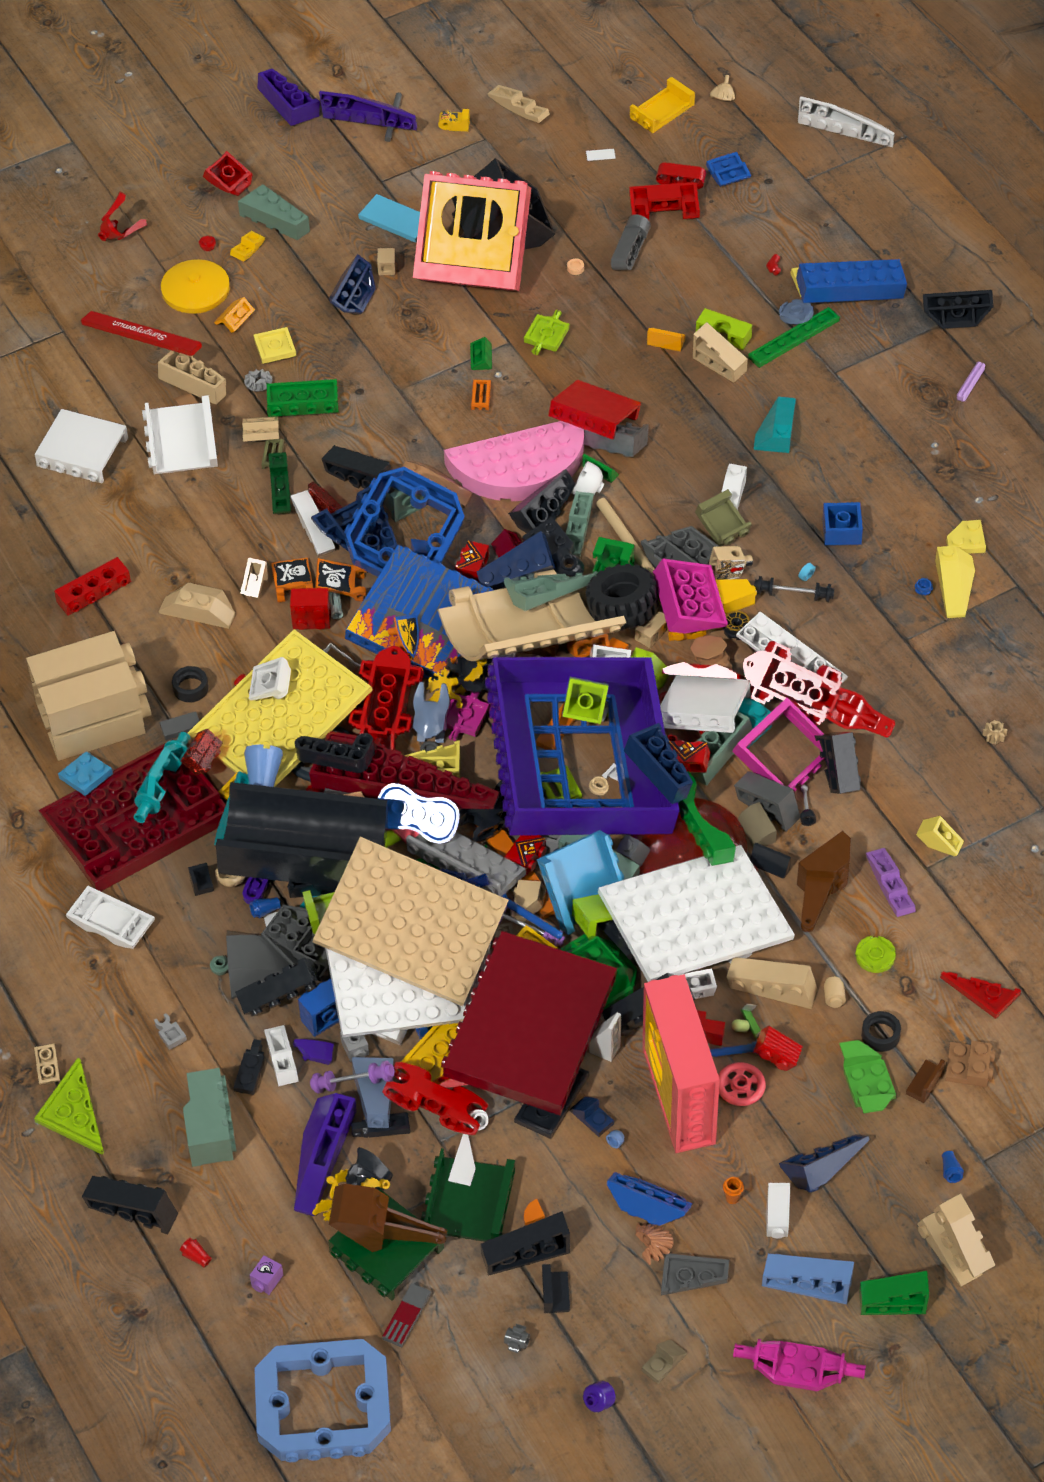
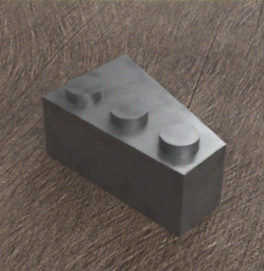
(627, 440)

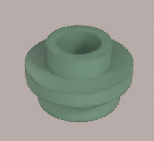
(219, 969)

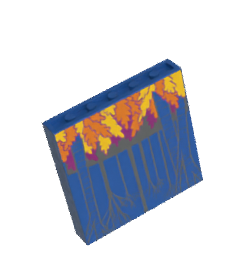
(408, 587)

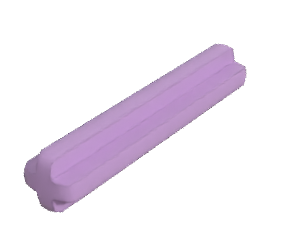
(970, 381)

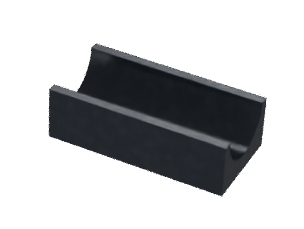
(296, 833)

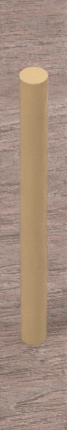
(624, 534)

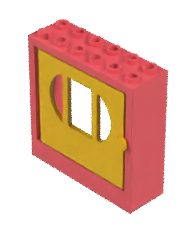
(438, 246)
(680, 1063)

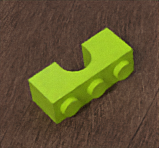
(738, 331)

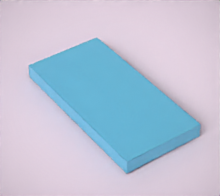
(392, 217)

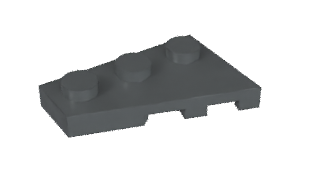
(692, 1272)

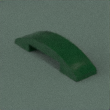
(279, 483)

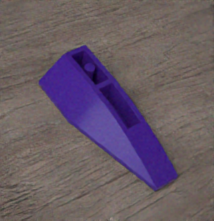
(364, 110)
(321, 1147)

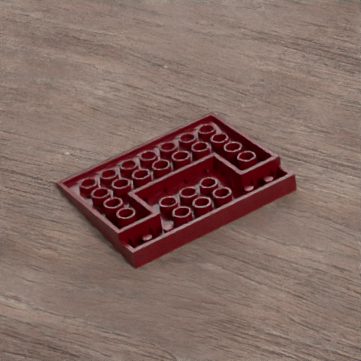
(106, 838)

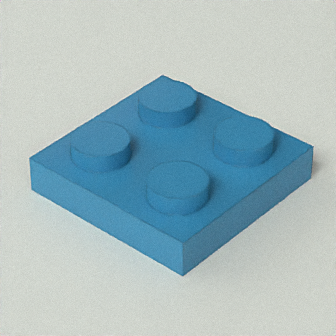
(85, 773)

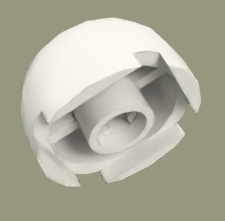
(589, 479)

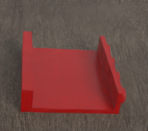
(593, 408)

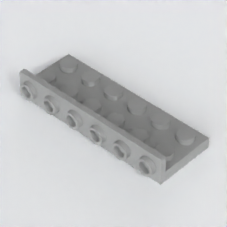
(467, 856)

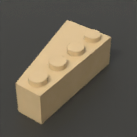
(192, 376)

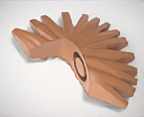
(656, 1241)

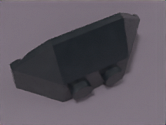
(958, 308)

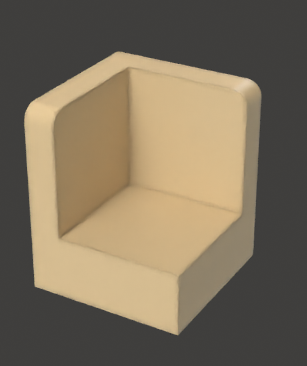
(386, 261)

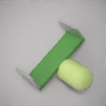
(749, 1022)

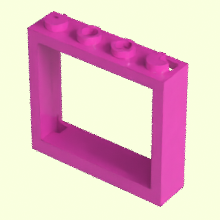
(801, 721)

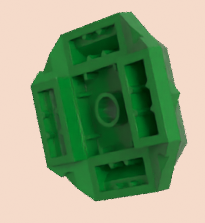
(609, 954)

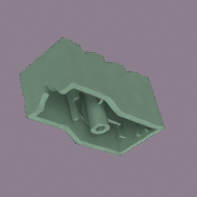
(208, 1118)

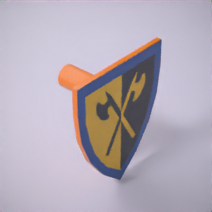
(408, 633)

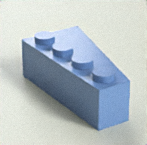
(809, 1276)

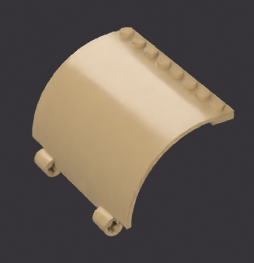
(492, 626)

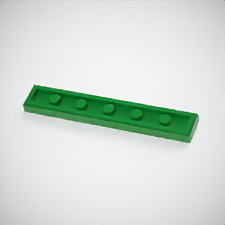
(793, 337)

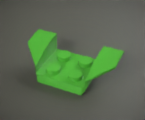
(866, 1077)

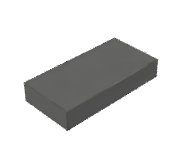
(172, 727)

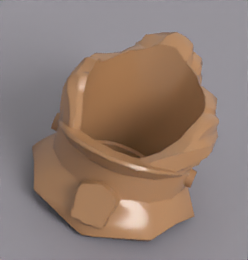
(710, 651)

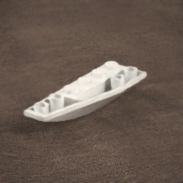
(842, 121)

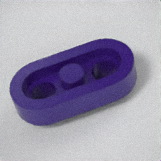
(254, 888)

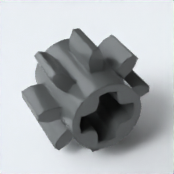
(517, 1338)

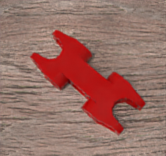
(422, 1092)

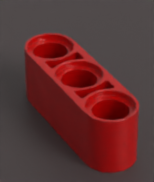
(677, 173)

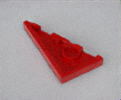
(986, 995)

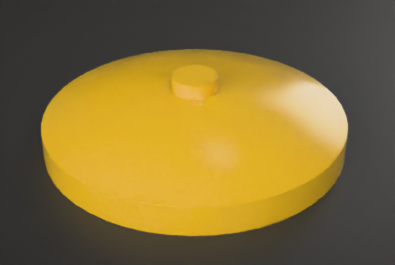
(195, 286)

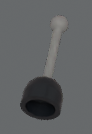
(807, 816)

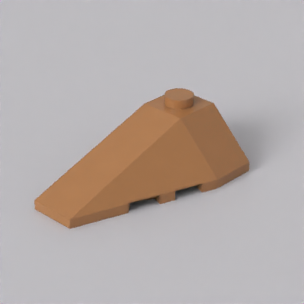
(431, 473)

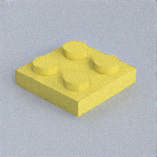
(274, 345)

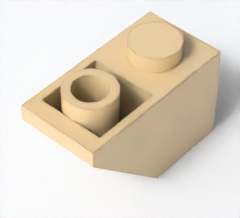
(529, 896)

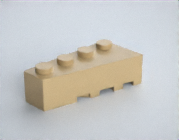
(774, 980)

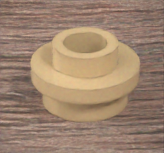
(598, 786)

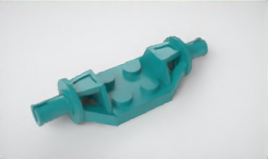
(150, 792)

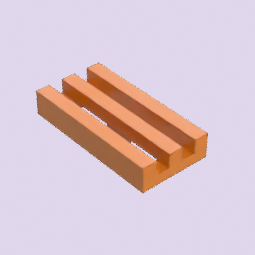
(480, 405)

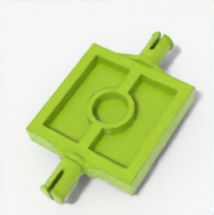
(546, 332)

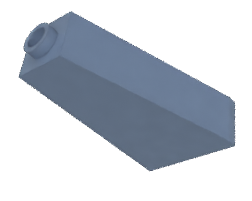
(373, 1101)

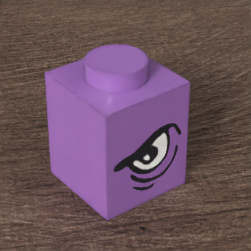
(266, 1275)

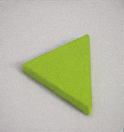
(71, 1110)

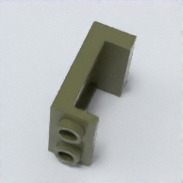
(722, 519)

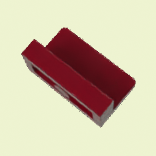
(505, 542)

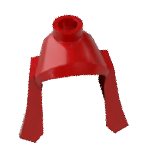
(108, 228)

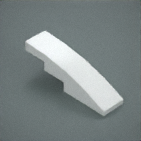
(305, 509)

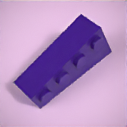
(287, 98)

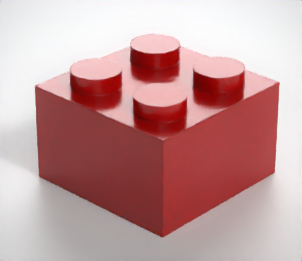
(310, 608)

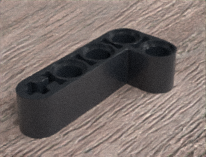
(337, 755)

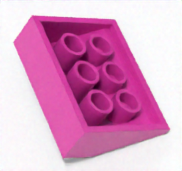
(689, 596)

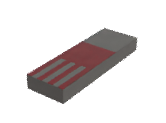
(406, 1315)

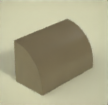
(757, 825)

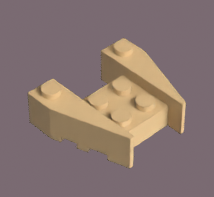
(956, 1240)

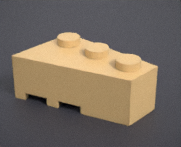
(718, 354)

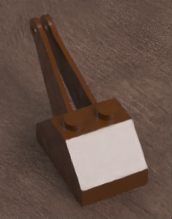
(822, 875)
(366, 1219)

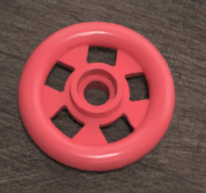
(739, 1068)

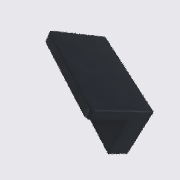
(555, 1290)

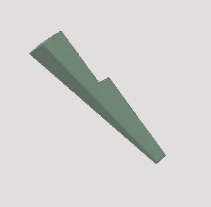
(537, 591)

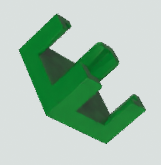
(612, 553)

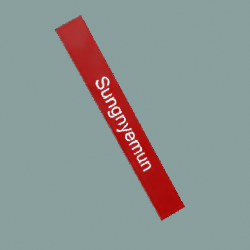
(141, 333)

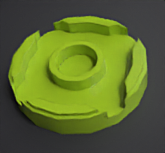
(875, 954)

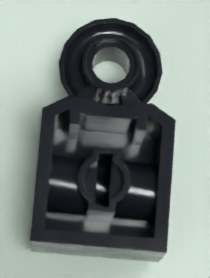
(560, 547)

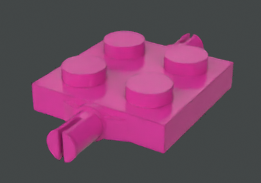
(468, 718)

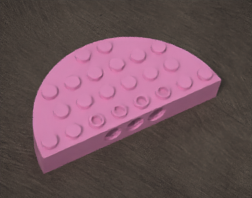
(517, 462)

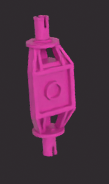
(798, 1364)

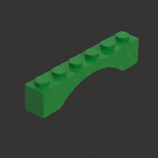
(714, 843)

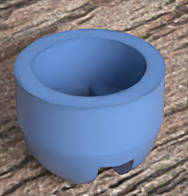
(615, 1138)

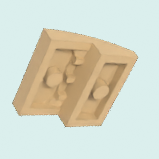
(260, 428)

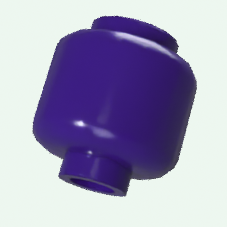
(599, 1396)

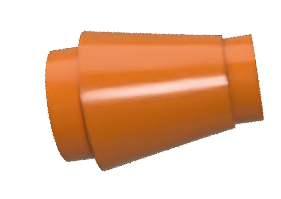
(733, 1189)

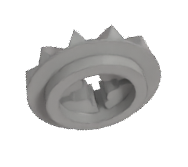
(261, 384)

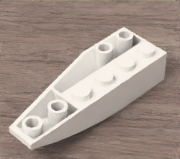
(762, 630)

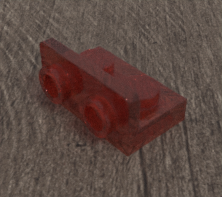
(322, 498)

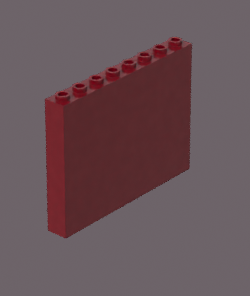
(529, 1022)

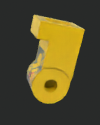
(454, 120)

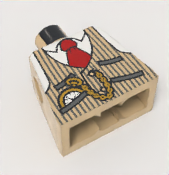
(728, 562)

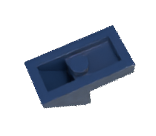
(589, 1113)

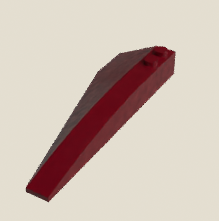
(394, 768)

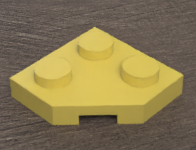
(968, 537)

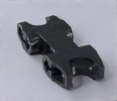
(488, 820)

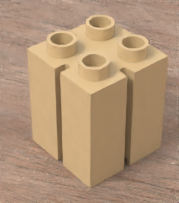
(89, 694)

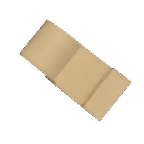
(652, 630)

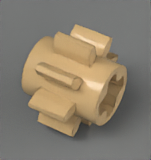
(994, 732)

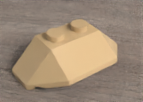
(199, 605)

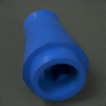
(262, 907)
(951, 1168)

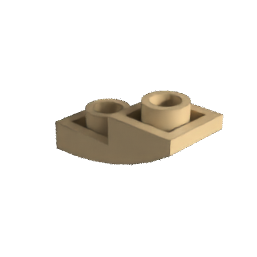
(47, 1064)

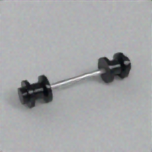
(768, 586)

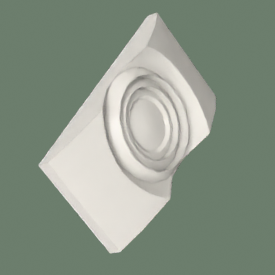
(110, 918)

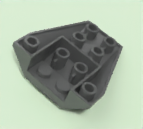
(293, 937)

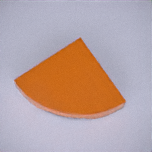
(533, 1212)

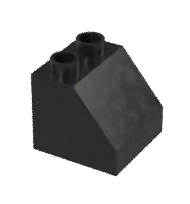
(473, 210)

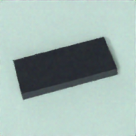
(544, 1121)

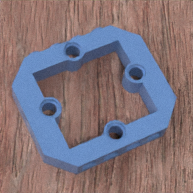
(342, 1442)

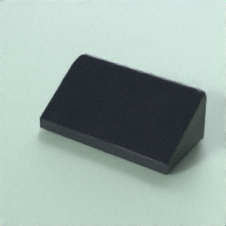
(770, 860)

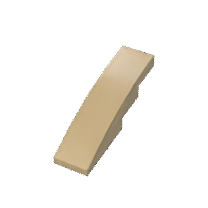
(520, 105)

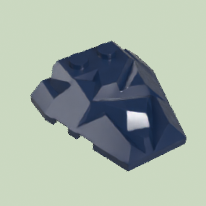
(334, 524)

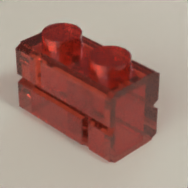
(201, 752)

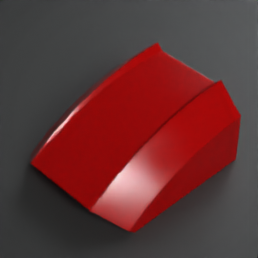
(228, 175)

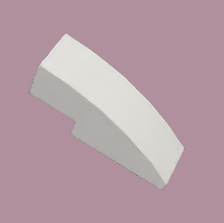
(281, 1055)

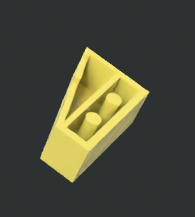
(443, 757)

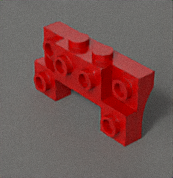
(665, 198)

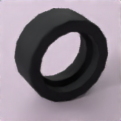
(190, 672)
(888, 1019)

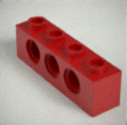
(92, 586)

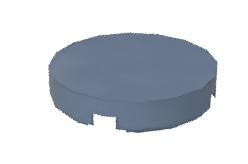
(796, 312)

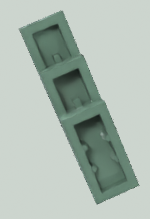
(579, 520)

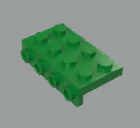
(302, 398)

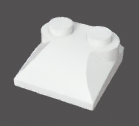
(270, 679)

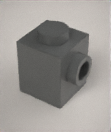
(633, 849)

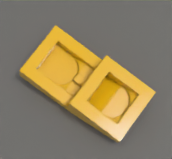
(249, 245)

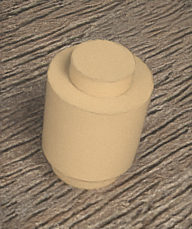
(834, 992)

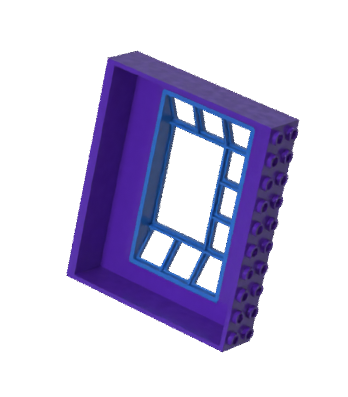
(631, 708)

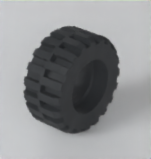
(623, 592)

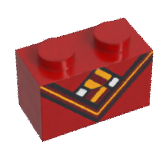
(472, 559)
(692, 755)
(527, 851)

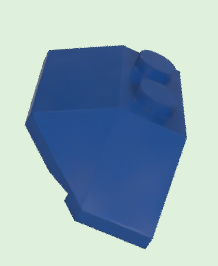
(646, 1199)

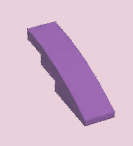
(890, 882)

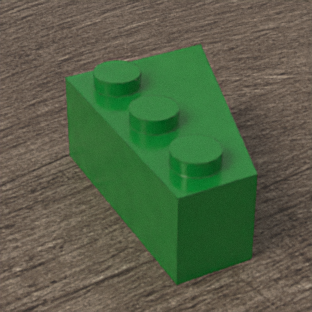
(895, 1295)

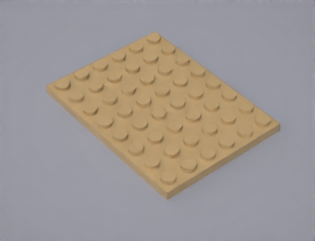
(410, 921)

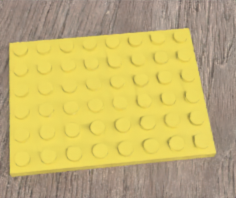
(316, 702)

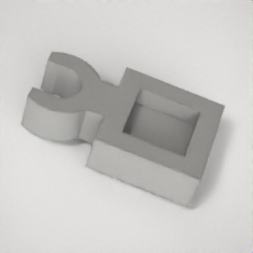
(170, 1033)

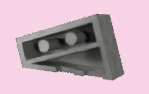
(775, 798)

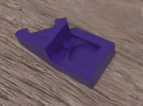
(315, 1050)

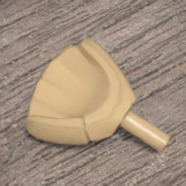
(723, 91)

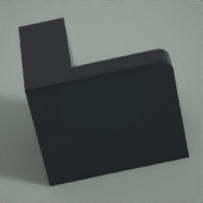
(200, 879)

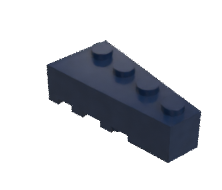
(521, 561)
(659, 762)

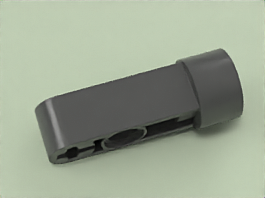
(630, 242)

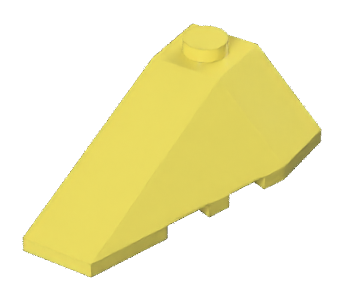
(955, 577)

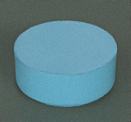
(807, 571)

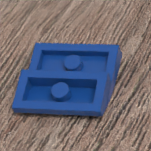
(728, 169)

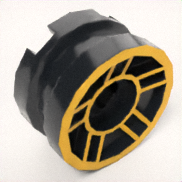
(736, 621)

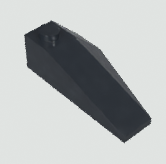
(543, 502)

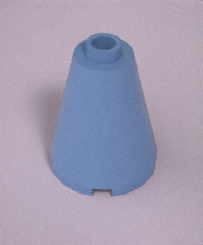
(262, 764)

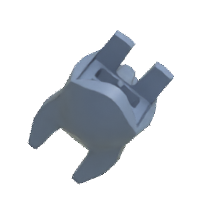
(430, 715)

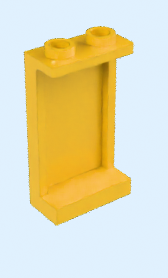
(663, 106)

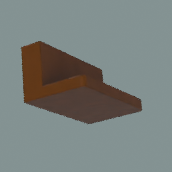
(925, 1080)

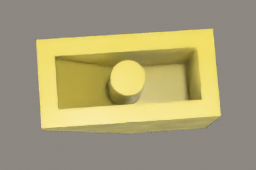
(940, 836)

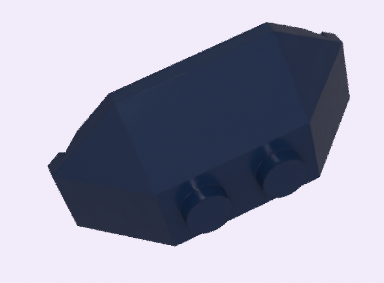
(354, 287)

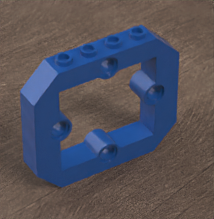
(412, 485)

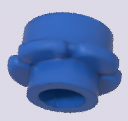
(923, 586)

